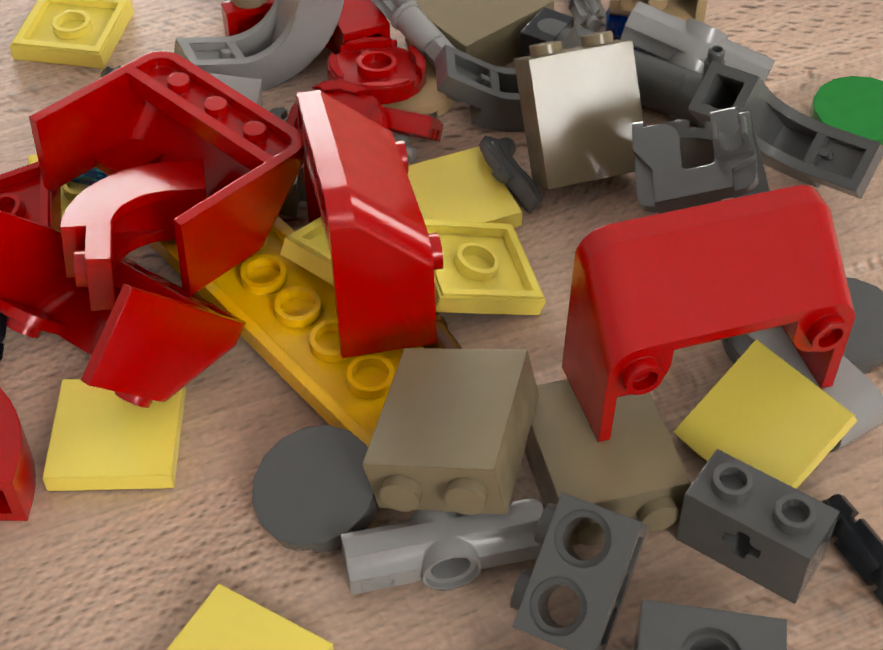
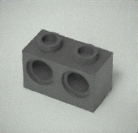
(597, 581)

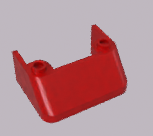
(178, 112)
(372, 227)
(700, 280)
(140, 348)

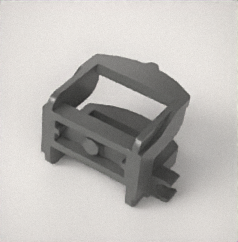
(668, 186)

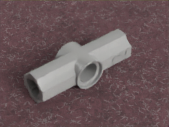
(688, 41)
(440, 547)

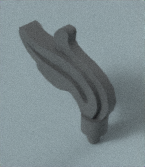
(506, 170)

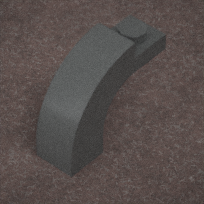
(487, 87)
(787, 137)

